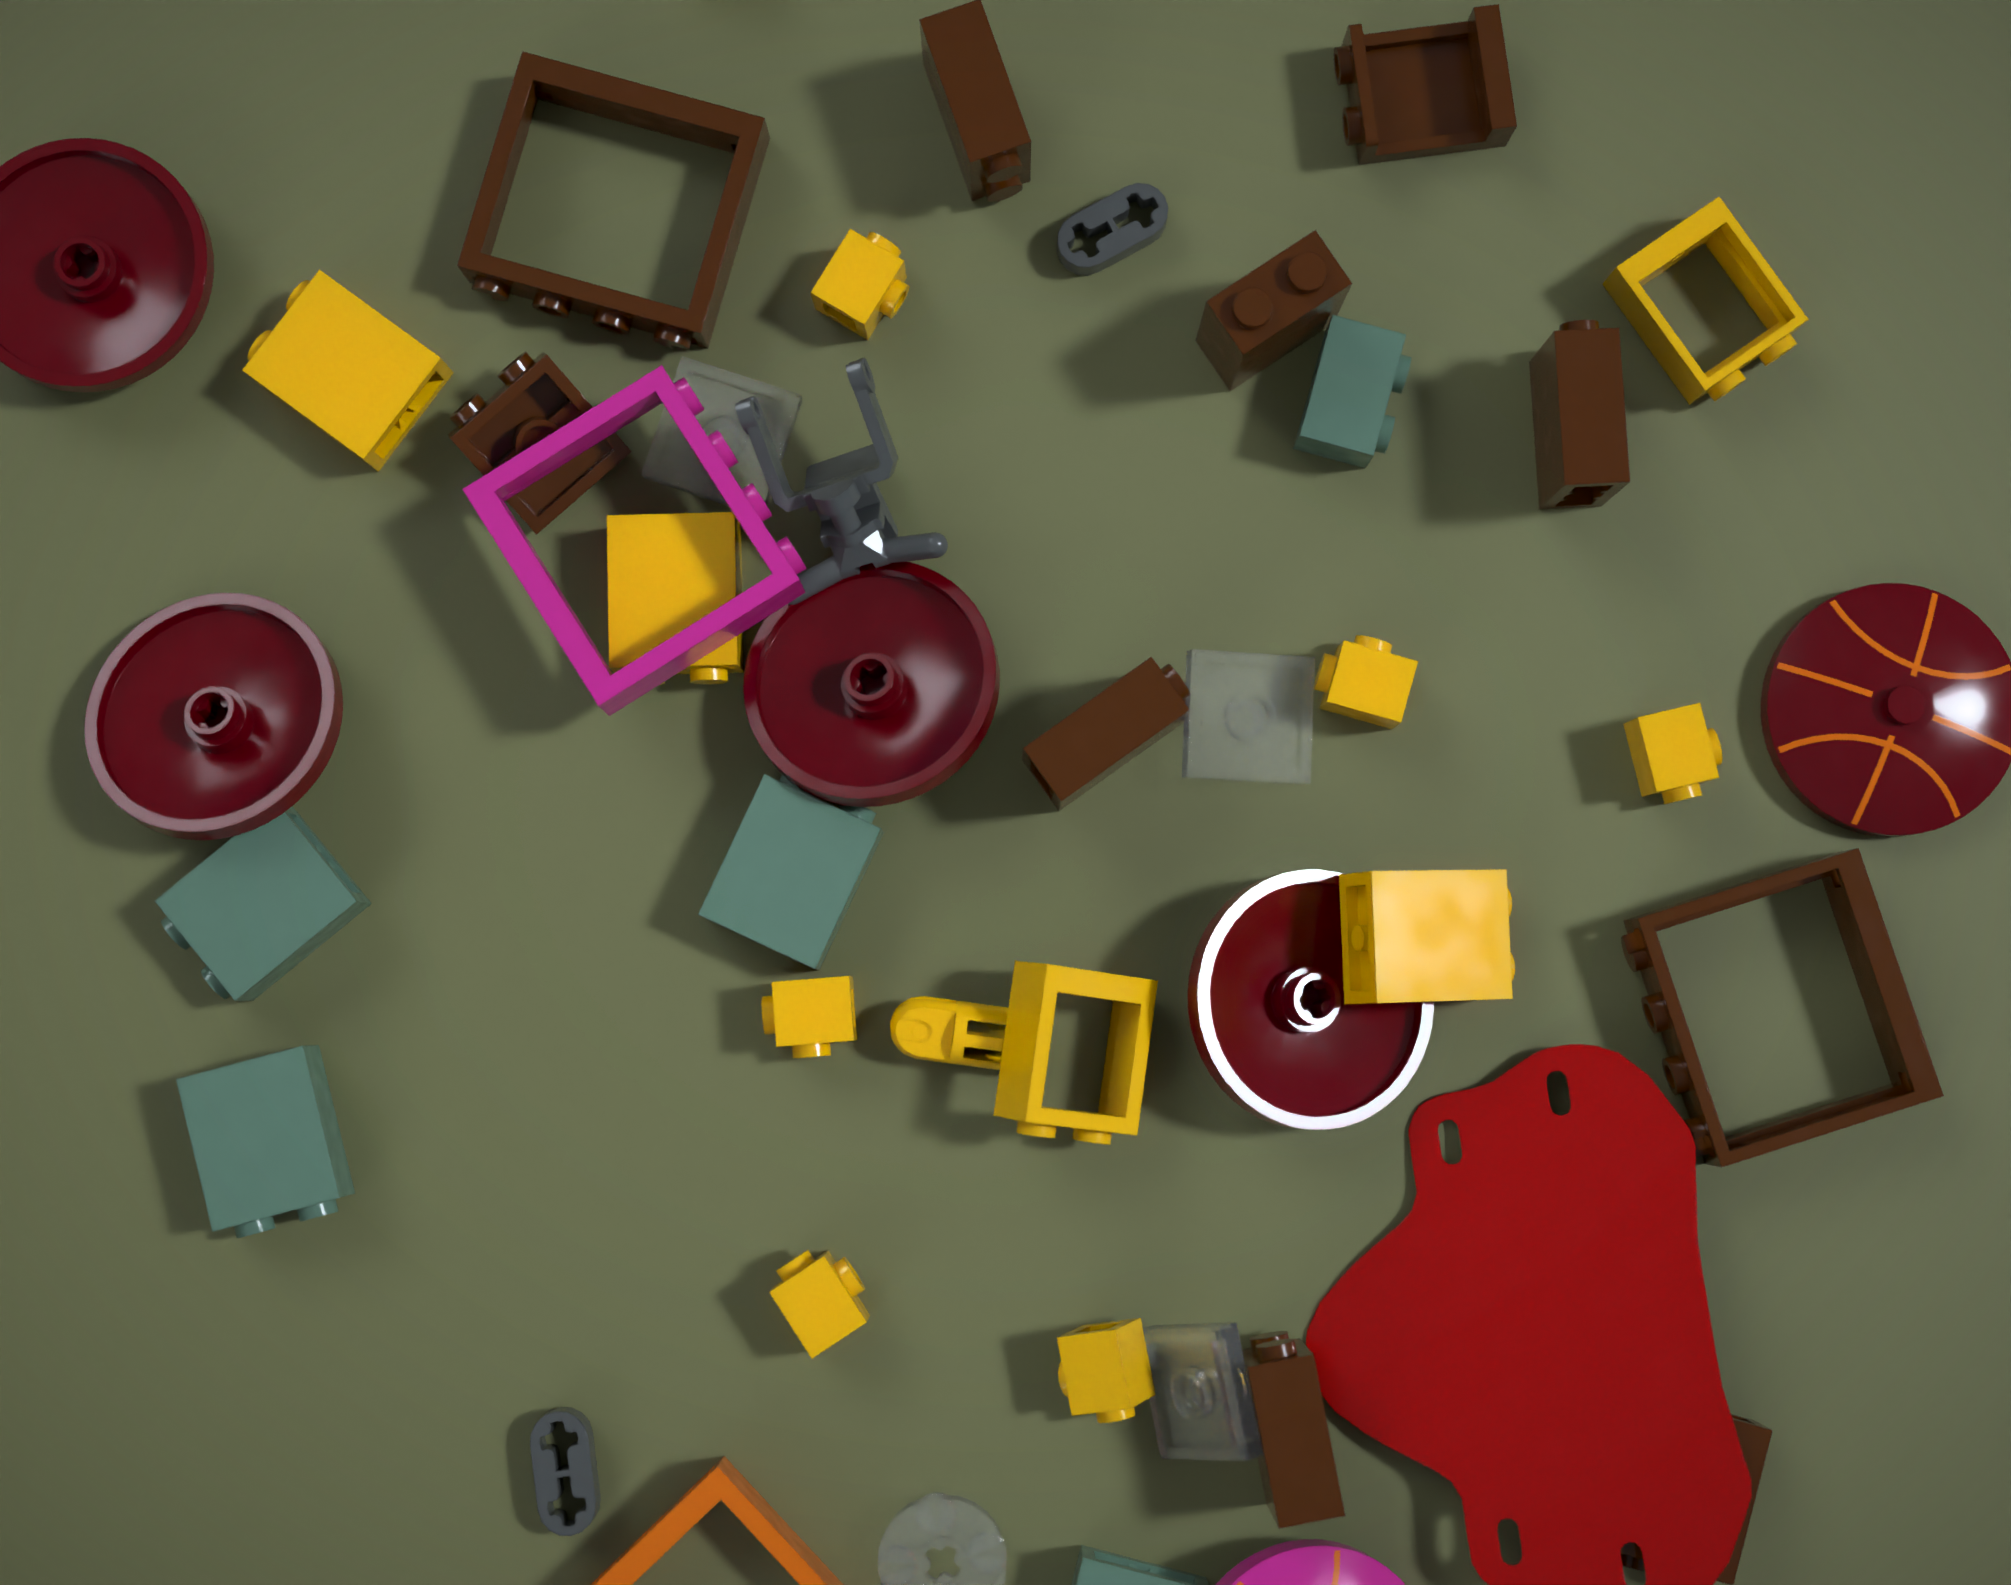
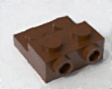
(520, 414)

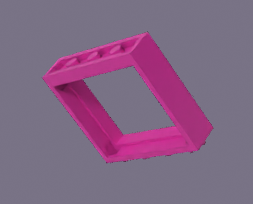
(702, 637)

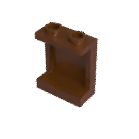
(1426, 89)

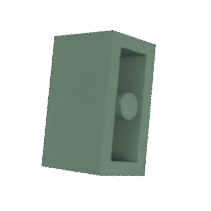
(1351, 392)

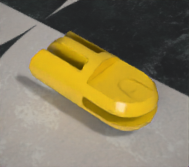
(941, 1031)

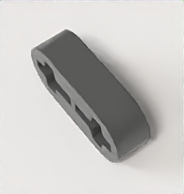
(1105, 216)
(549, 1472)

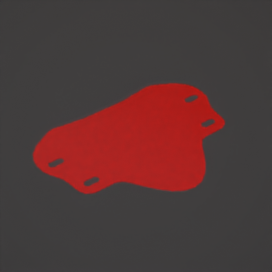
(1550, 1330)

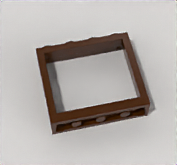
(638, 106)
(1878, 980)

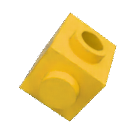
(862, 283)
(1366, 681)
(1673, 752)
(810, 1014)
(820, 1299)
(1105, 1369)

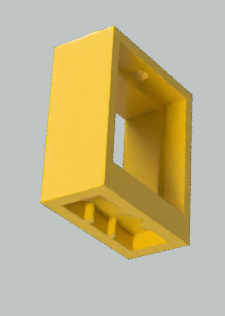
(1748, 271)
(1028, 1048)

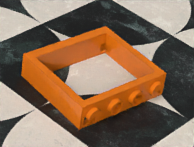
(730, 1486)

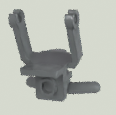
(844, 494)

